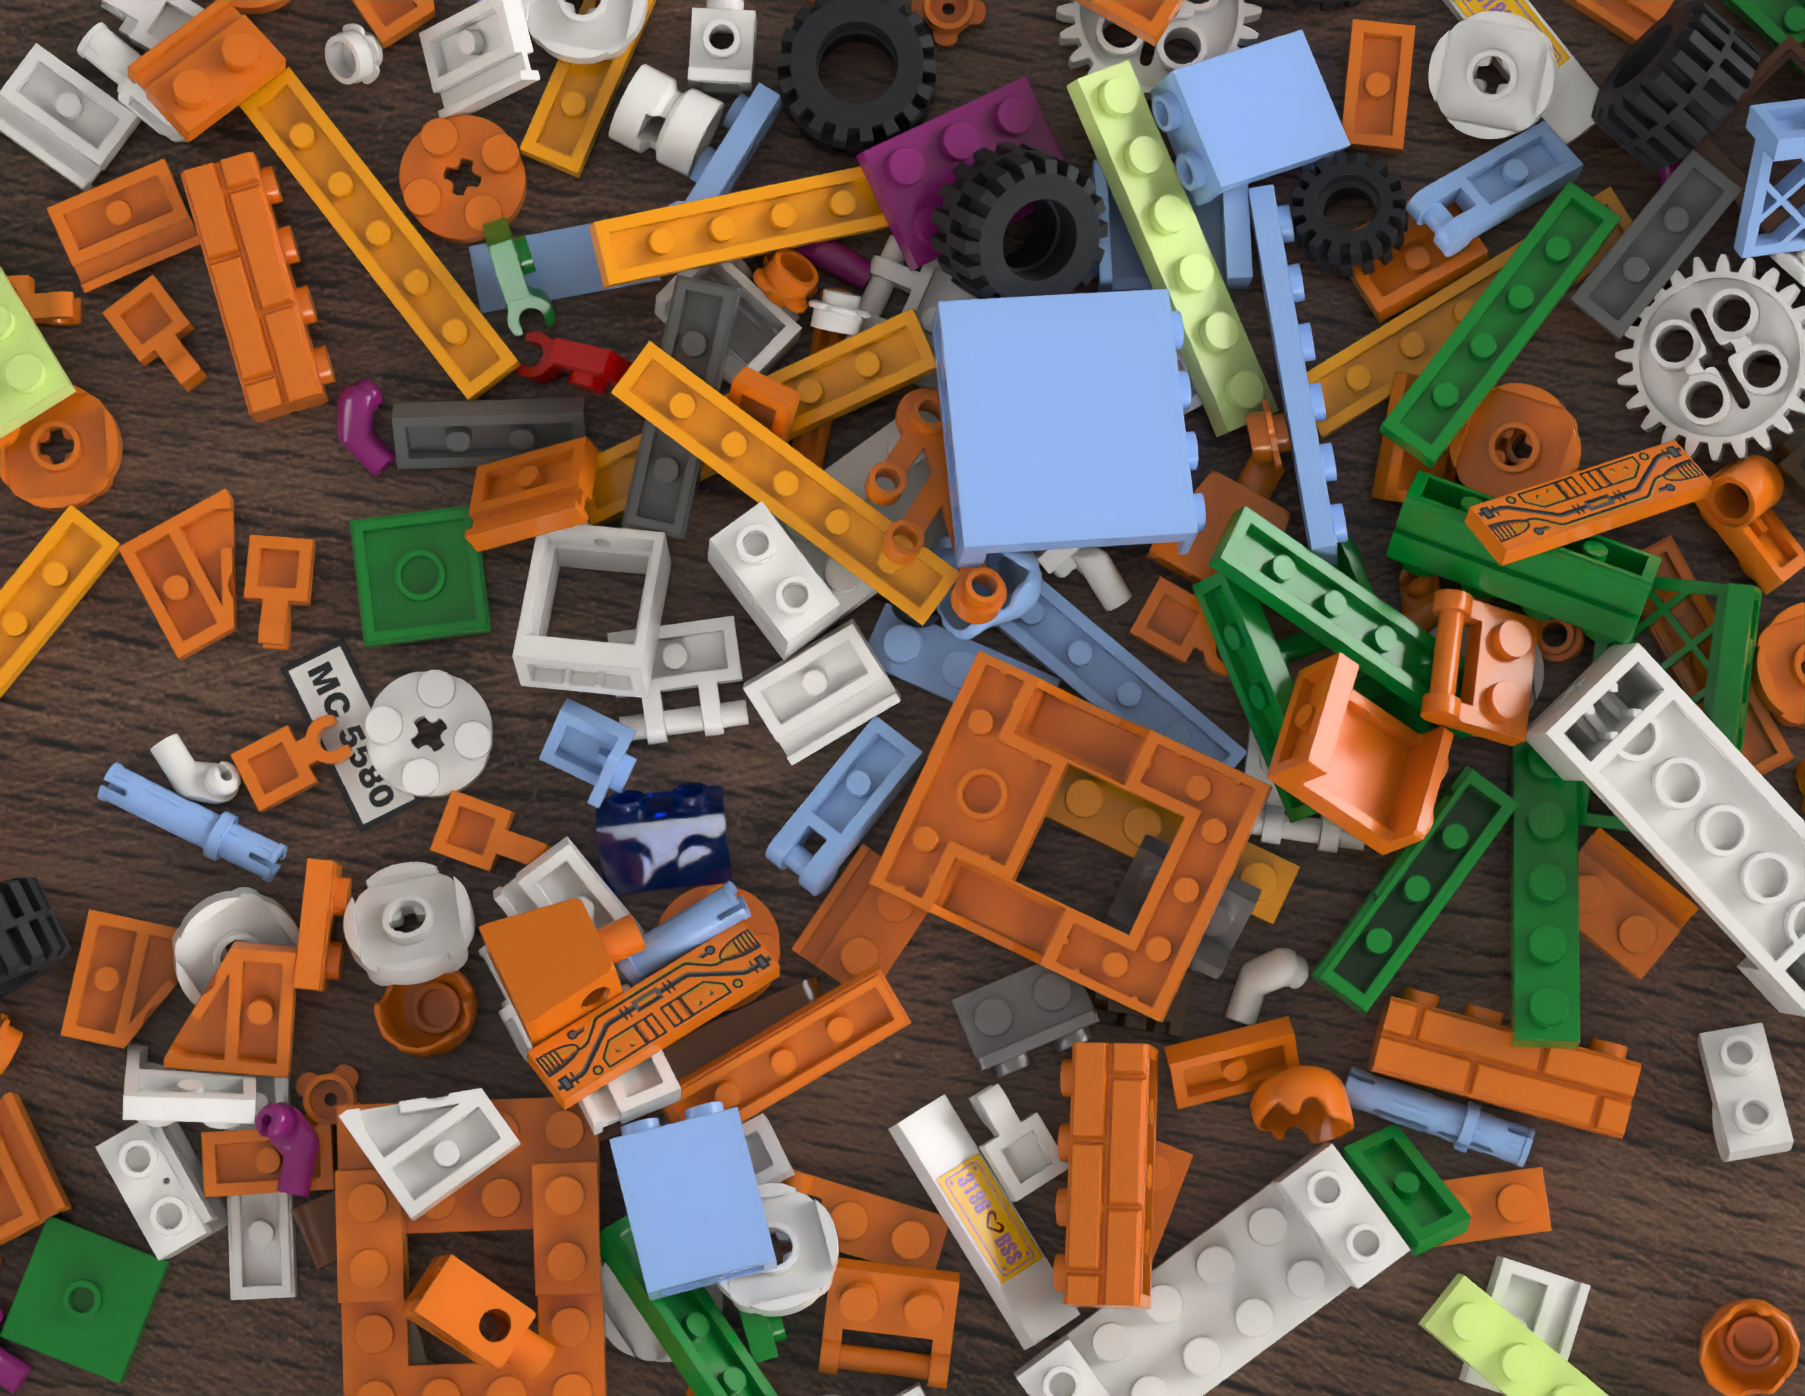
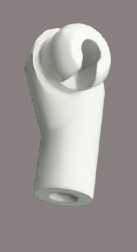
(1100, 574)
(196, 779)
(1262, 976)

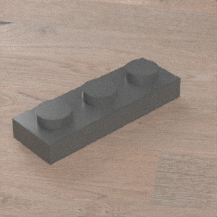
(1655, 245)
(481, 430)

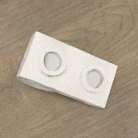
(1744, 1092)

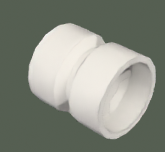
(665, 119)

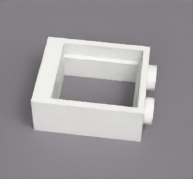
(585, 663)

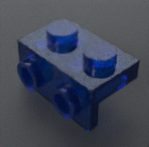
(663, 839)

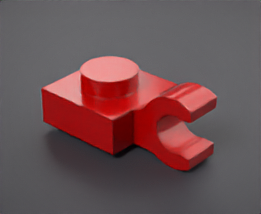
(588, 365)

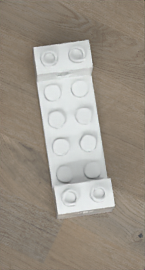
(788, 581)
(1690, 805)
(1229, 1290)

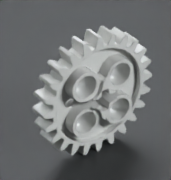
(1210, 26)
(1669, 386)

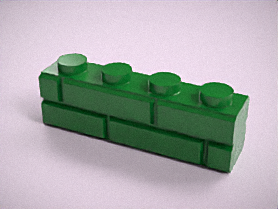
(1583, 583)
(1413, 891)

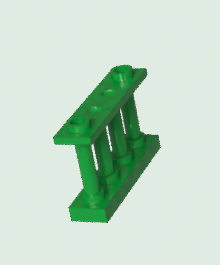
(1260, 662)

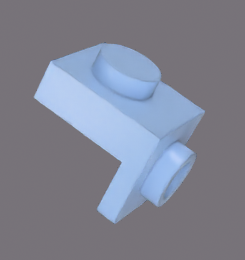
(590, 749)

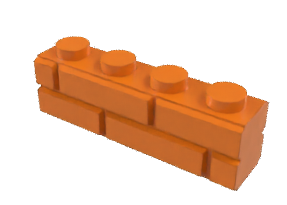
(255, 286)
(1475, 1060)
(1109, 1175)

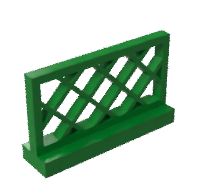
(1727, 666)

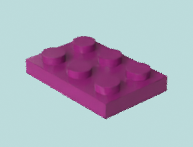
(915, 164)

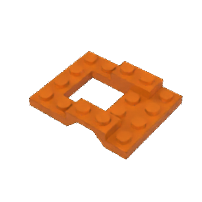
(987, 800)
(539, 1186)

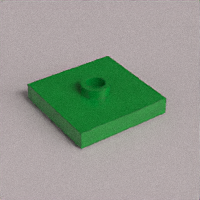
(419, 577)
(85, 1299)

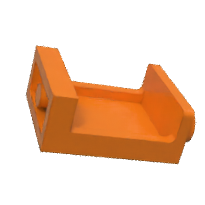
(1358, 759)

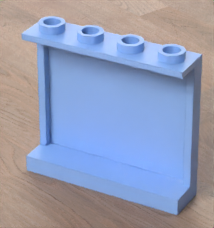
(1065, 423)

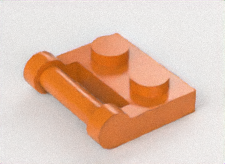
(1495, 669)
(890, 1302)

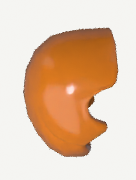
(428, 1016)
(1303, 1099)
(1748, 1348)

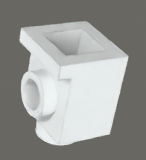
(729, 69)

